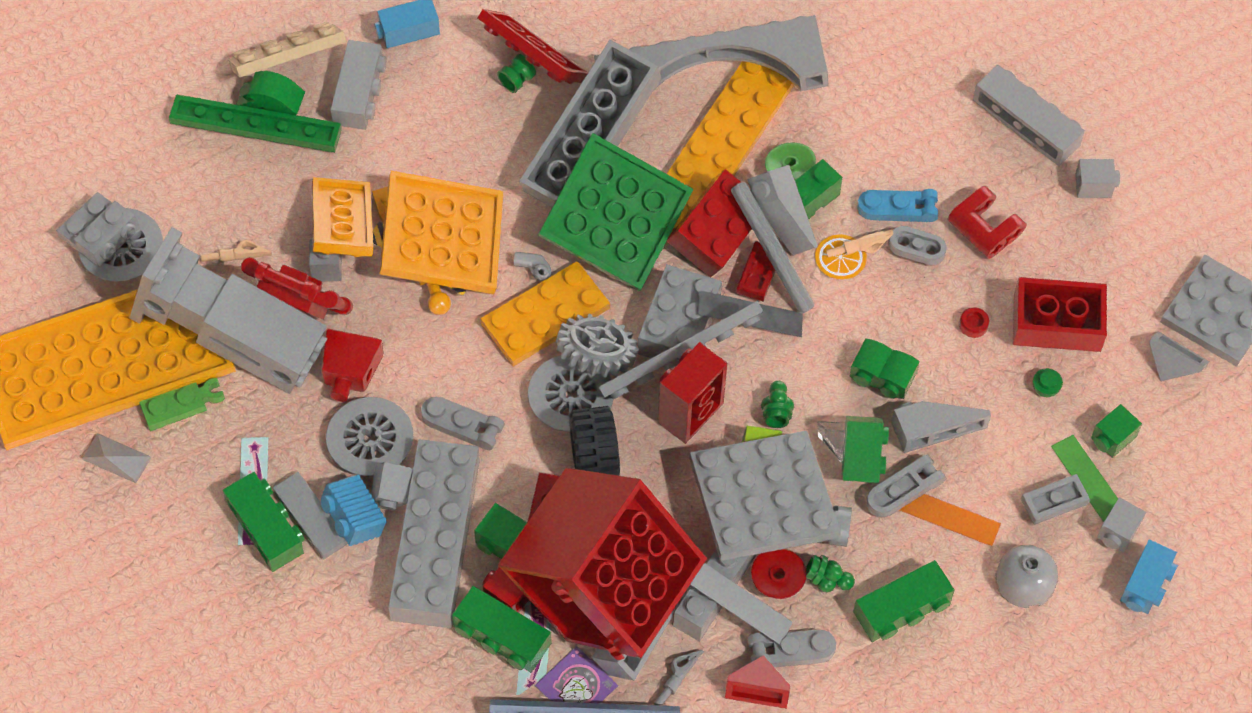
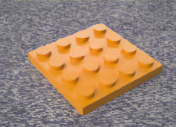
(441, 232)

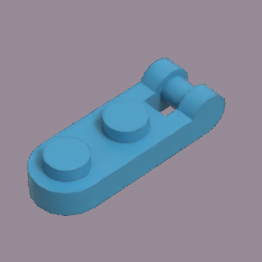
(898, 205)

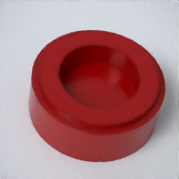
(974, 322)

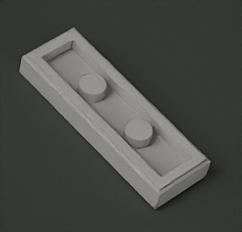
(309, 515)

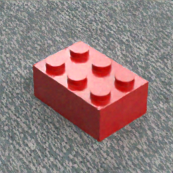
(712, 226)
(1060, 314)
(691, 392)

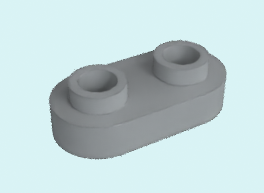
(918, 244)

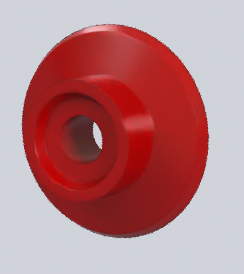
(778, 562)

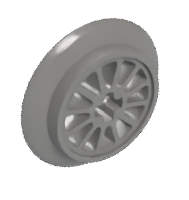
(152, 240)
(544, 378)
(364, 409)

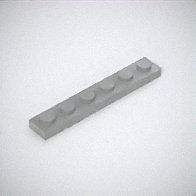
(670, 357)

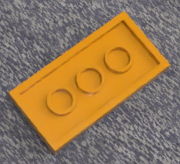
(342, 217)
(536, 315)

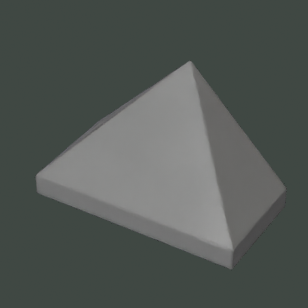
(1174, 359)
(116, 458)

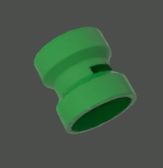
(516, 73)

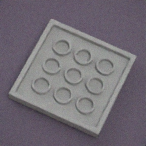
(764, 495)

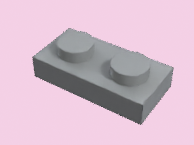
(1055, 499)

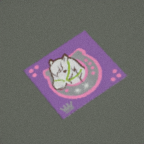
(576, 680)

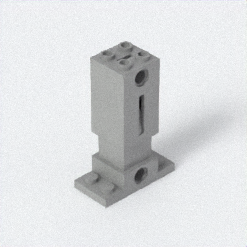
(229, 316)

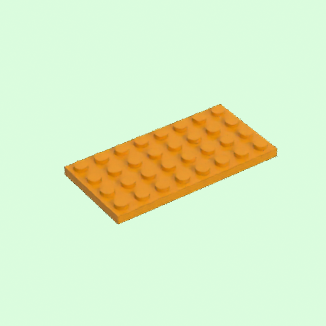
(93, 367)

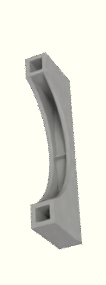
(784, 46)

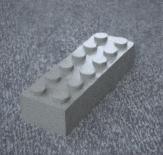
(602, 106)
(434, 534)

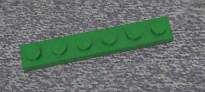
(255, 123)

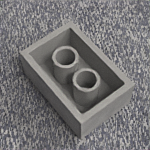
(675, 311)

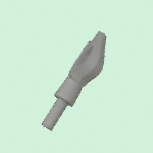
(679, 674)

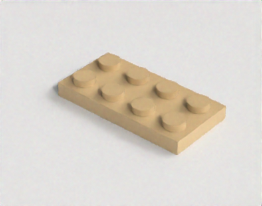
(294, 47)

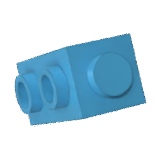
(407, 23)
(1148, 576)

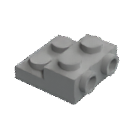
(99, 228)

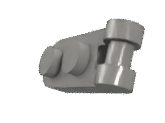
(461, 422)
(904, 487)
(795, 648)

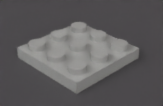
(1214, 310)

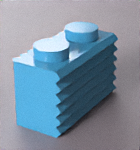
(353, 510)

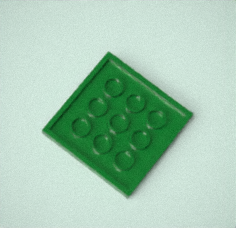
(615, 212)

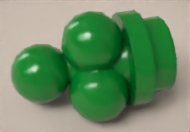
(777, 407)
(827, 574)

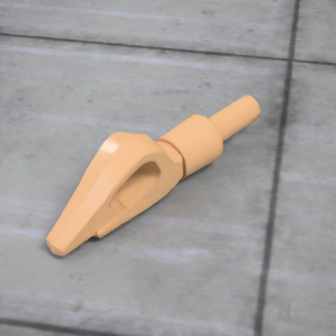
(868, 243)
(238, 253)

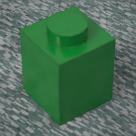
(1116, 431)

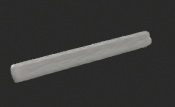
(772, 247)

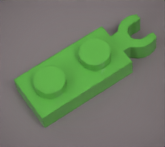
(179, 404)

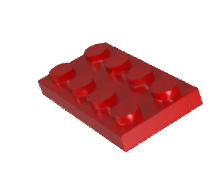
(537, 50)

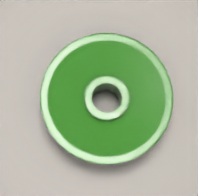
(796, 155)

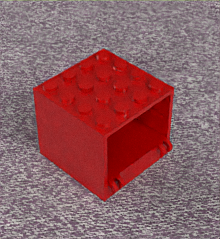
(603, 561)

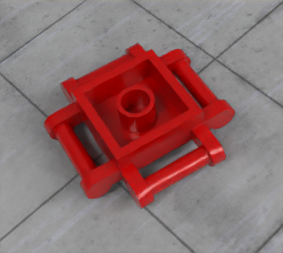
(296, 289)

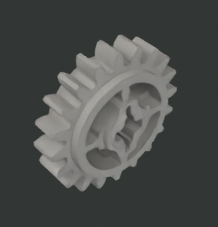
(597, 345)

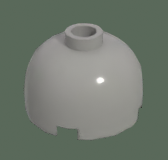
(1027, 576)

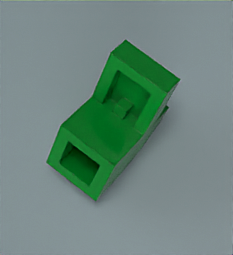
(272, 93)

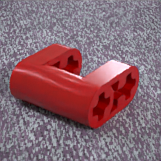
(978, 231)

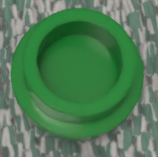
(1047, 382)

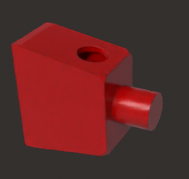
(349, 362)

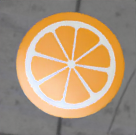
(841, 265)

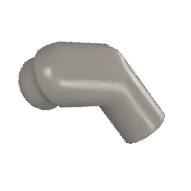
(535, 262)

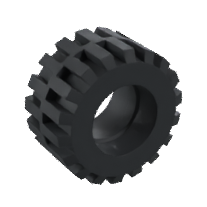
(594, 440)

